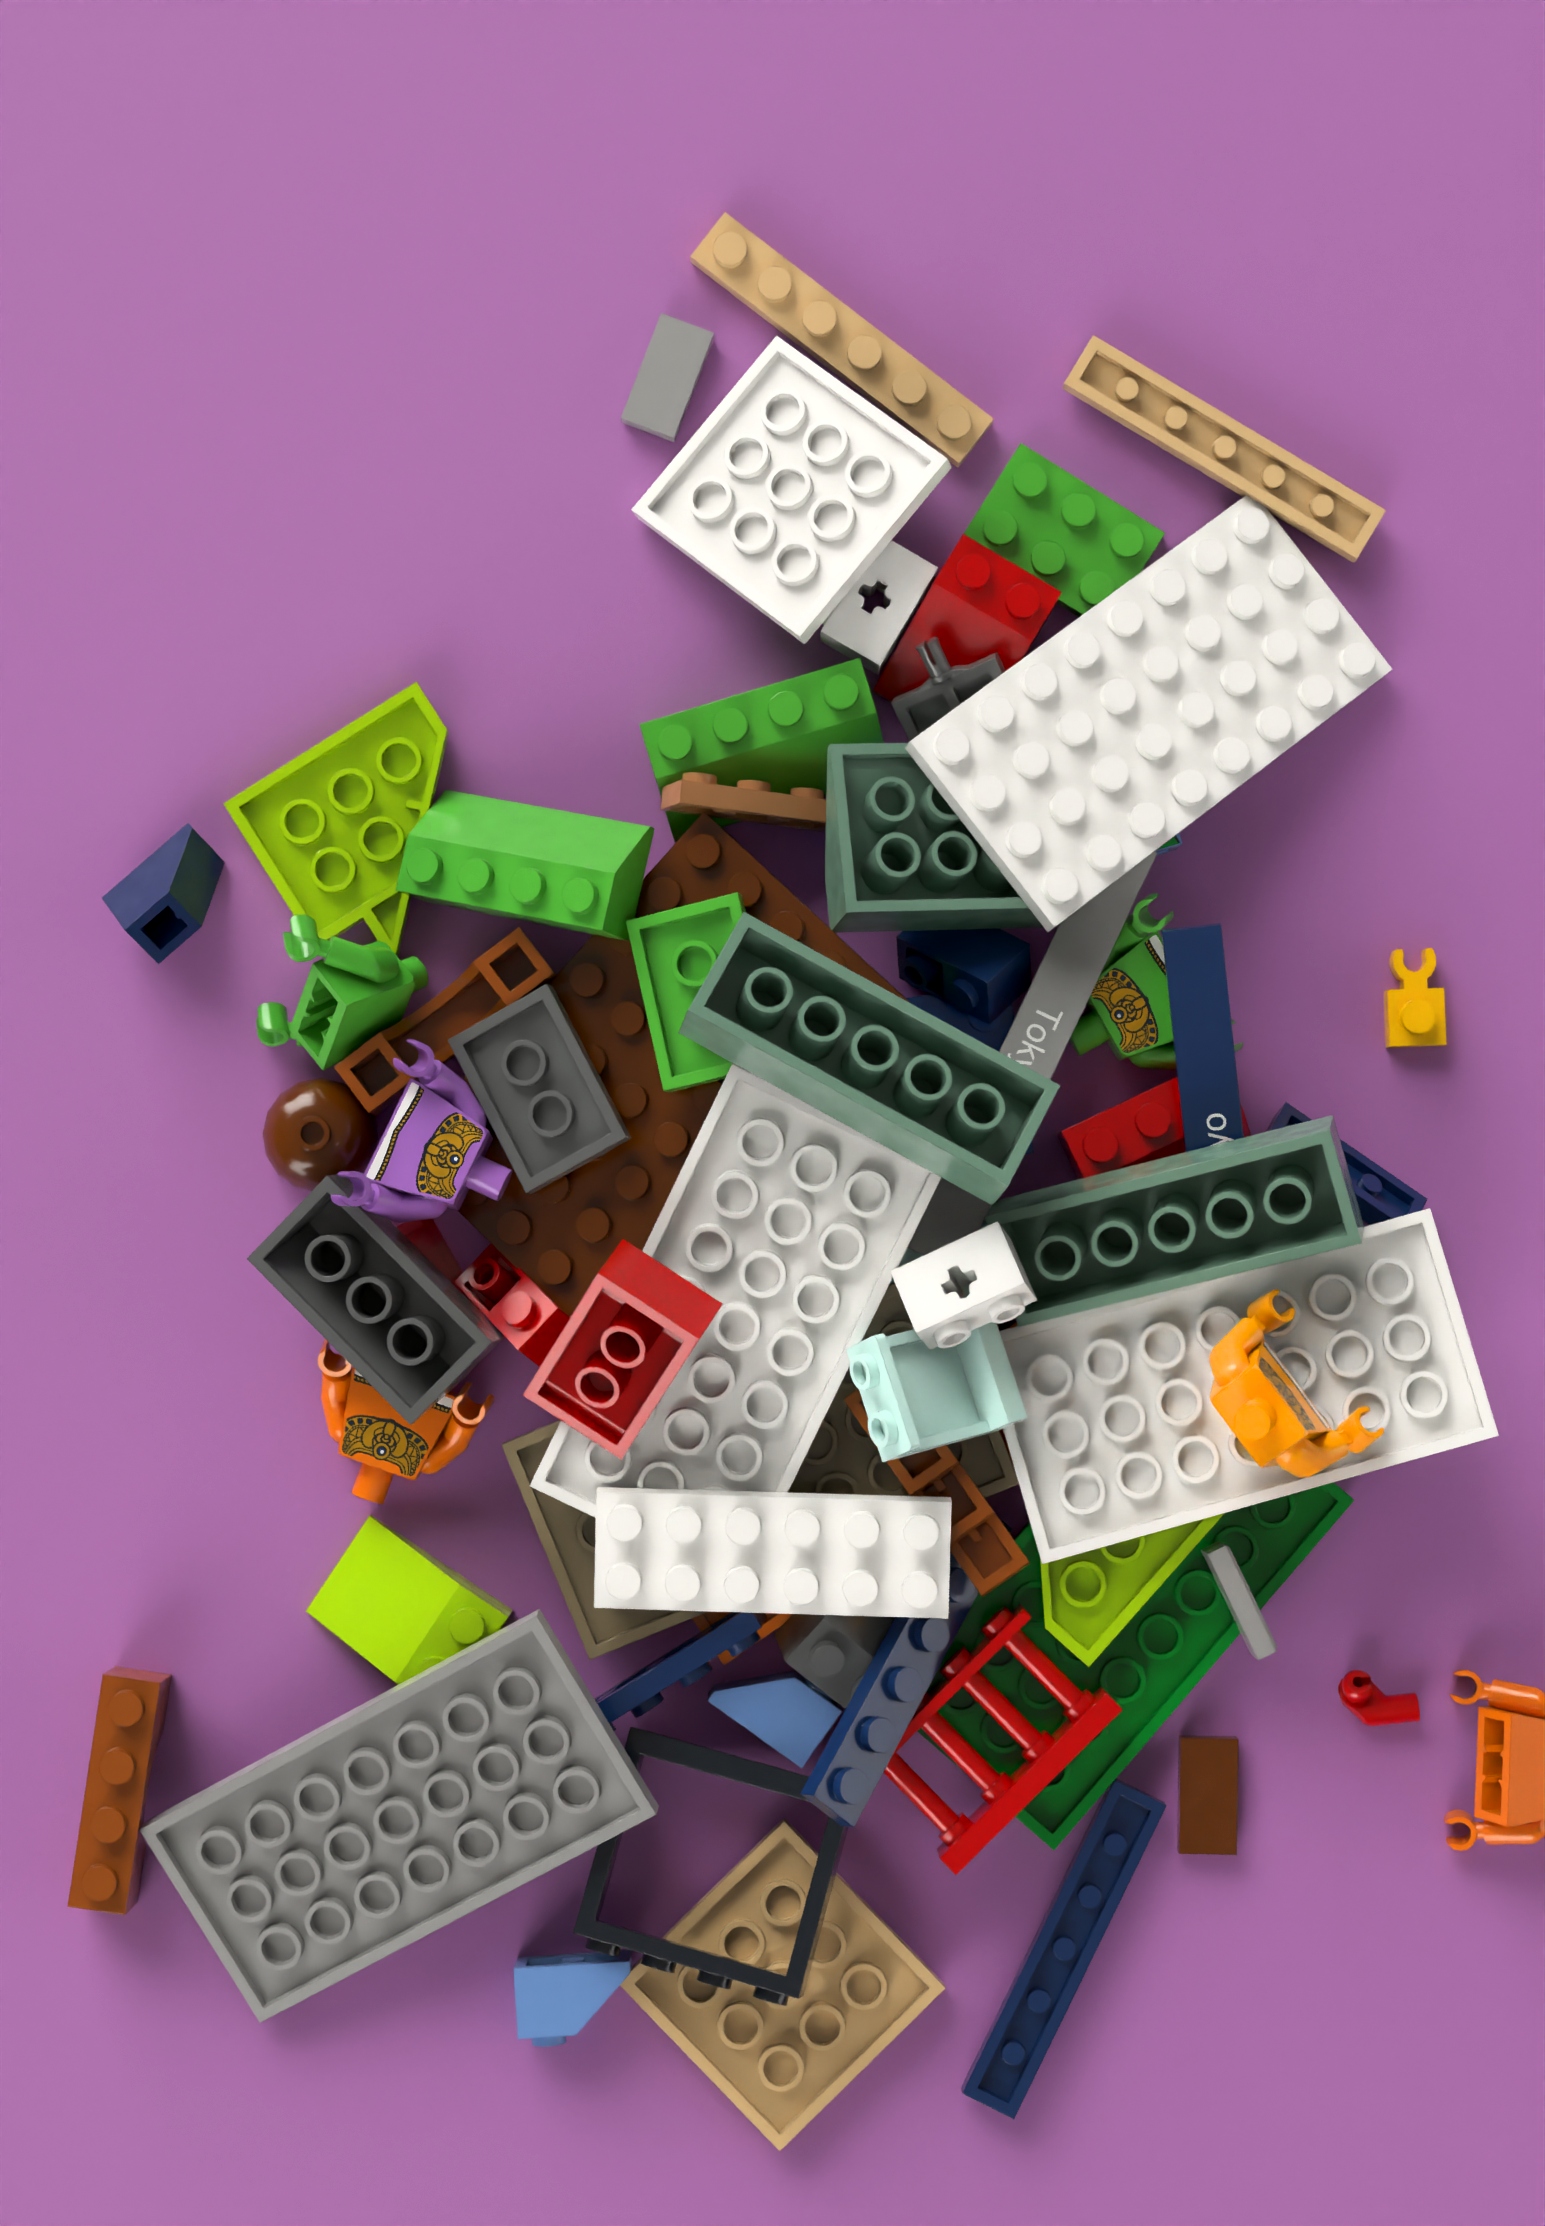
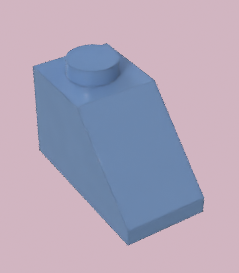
(779, 1710)
(563, 1992)

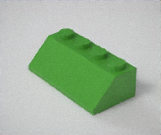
(765, 734)
(527, 863)

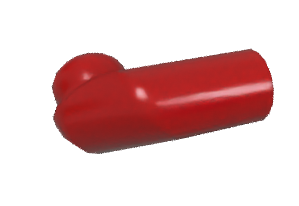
(1372, 1705)

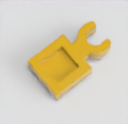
(1414, 1012)

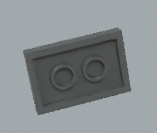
(539, 1089)

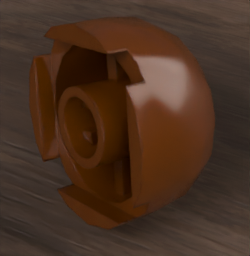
(318, 1132)

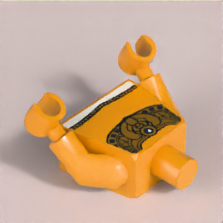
(1268, 1405)

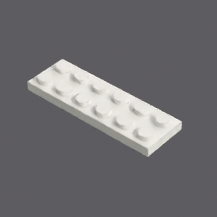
(772, 1552)

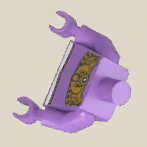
(429, 1149)

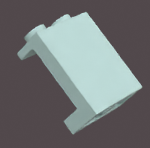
(936, 1395)

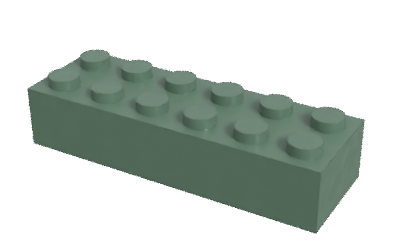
(869, 1059)
(1182, 1219)

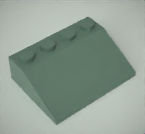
(902, 852)

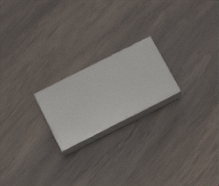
(667, 377)
(1239, 1600)

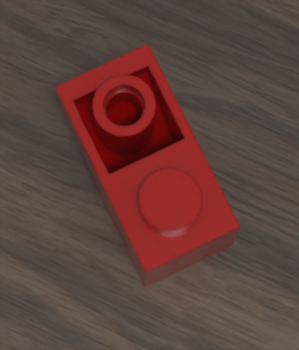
(513, 1304)

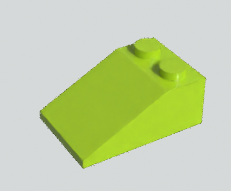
(402, 1604)

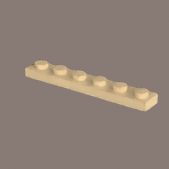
(841, 339)
(1223, 449)

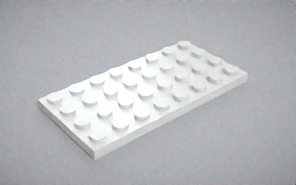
(1148, 710)
(798, 1243)
(1122, 1391)

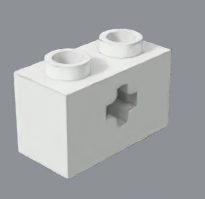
(873, 636)
(935, 1282)

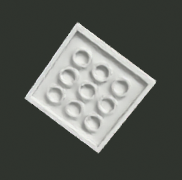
(791, 489)

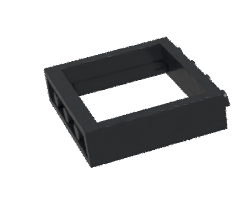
(714, 1968)

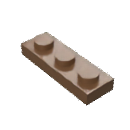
(746, 802)

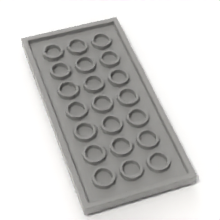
(400, 1816)

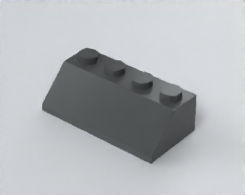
(375, 1299)

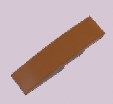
(977, 1534)

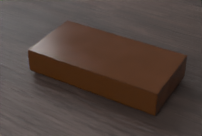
(1207, 1795)

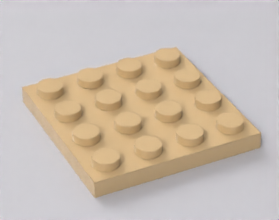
(797, 2057)

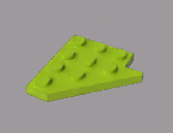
(341, 817)
(1102, 1589)

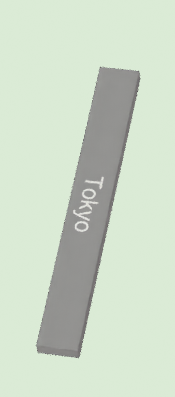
(1042, 1030)

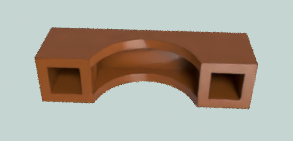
(487, 986)
(118, 1777)

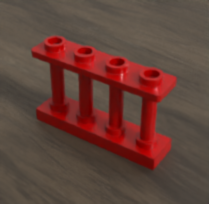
(1044, 1753)

